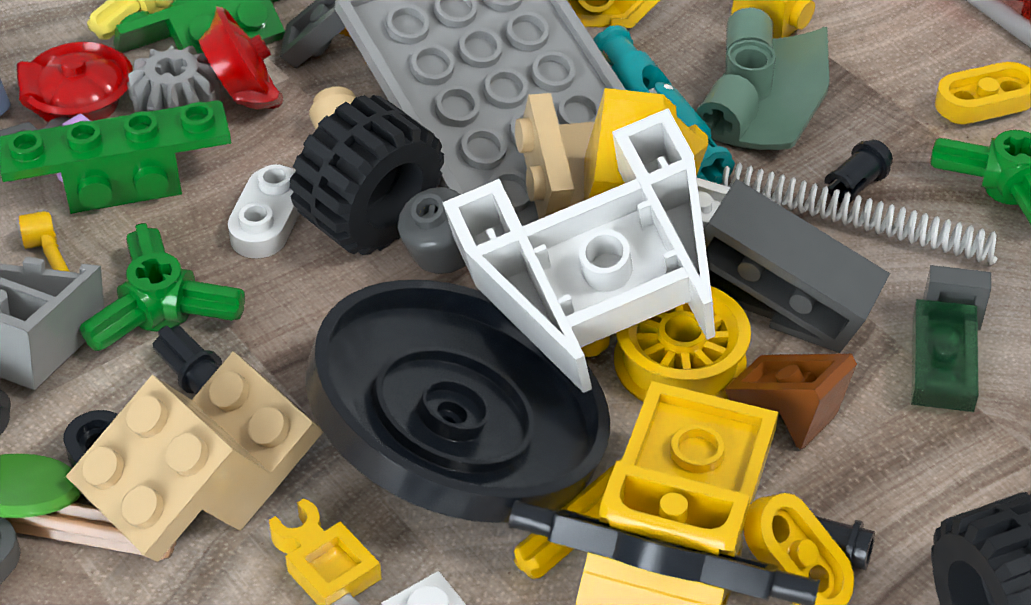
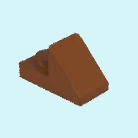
(799, 386)

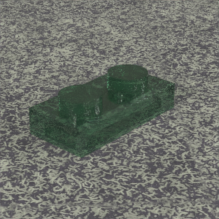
(945, 355)

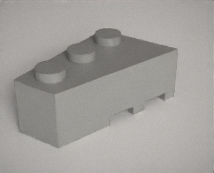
(43, 317)

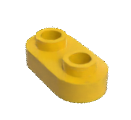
(984, 92)
(789, 535)

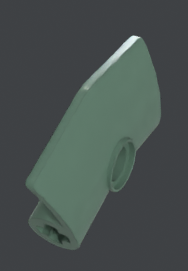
(767, 84)

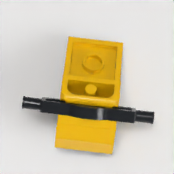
(676, 509)

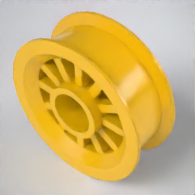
(677, 354)

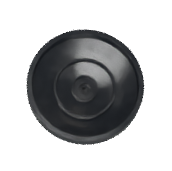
(451, 402)

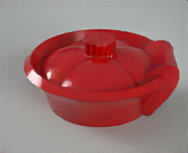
(240, 62)
(74, 81)

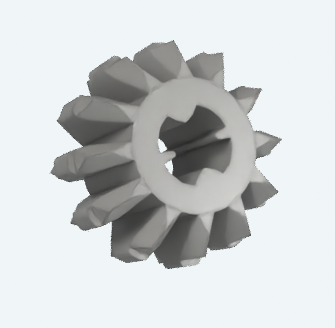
(172, 80)

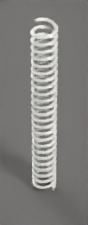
(876, 219)

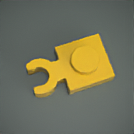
(324, 561)

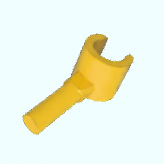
(38, 231)

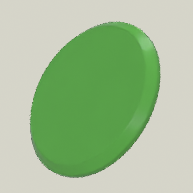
(34, 485)

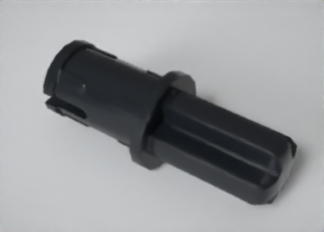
(186, 358)

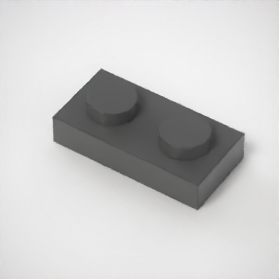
(311, 32)

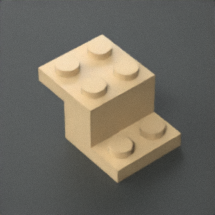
(184, 455)

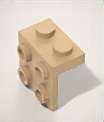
(552, 155)

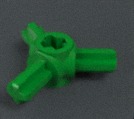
(1002, 165)
(157, 294)

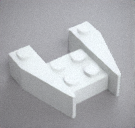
(599, 259)

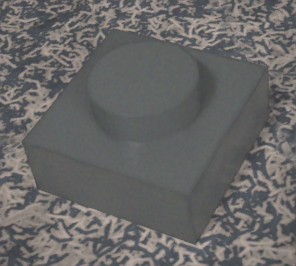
(959, 287)

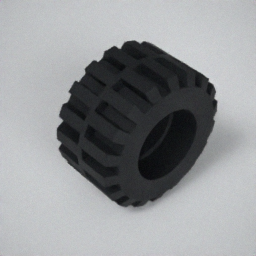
(363, 172)
(985, 554)

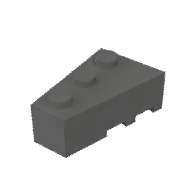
(789, 270)

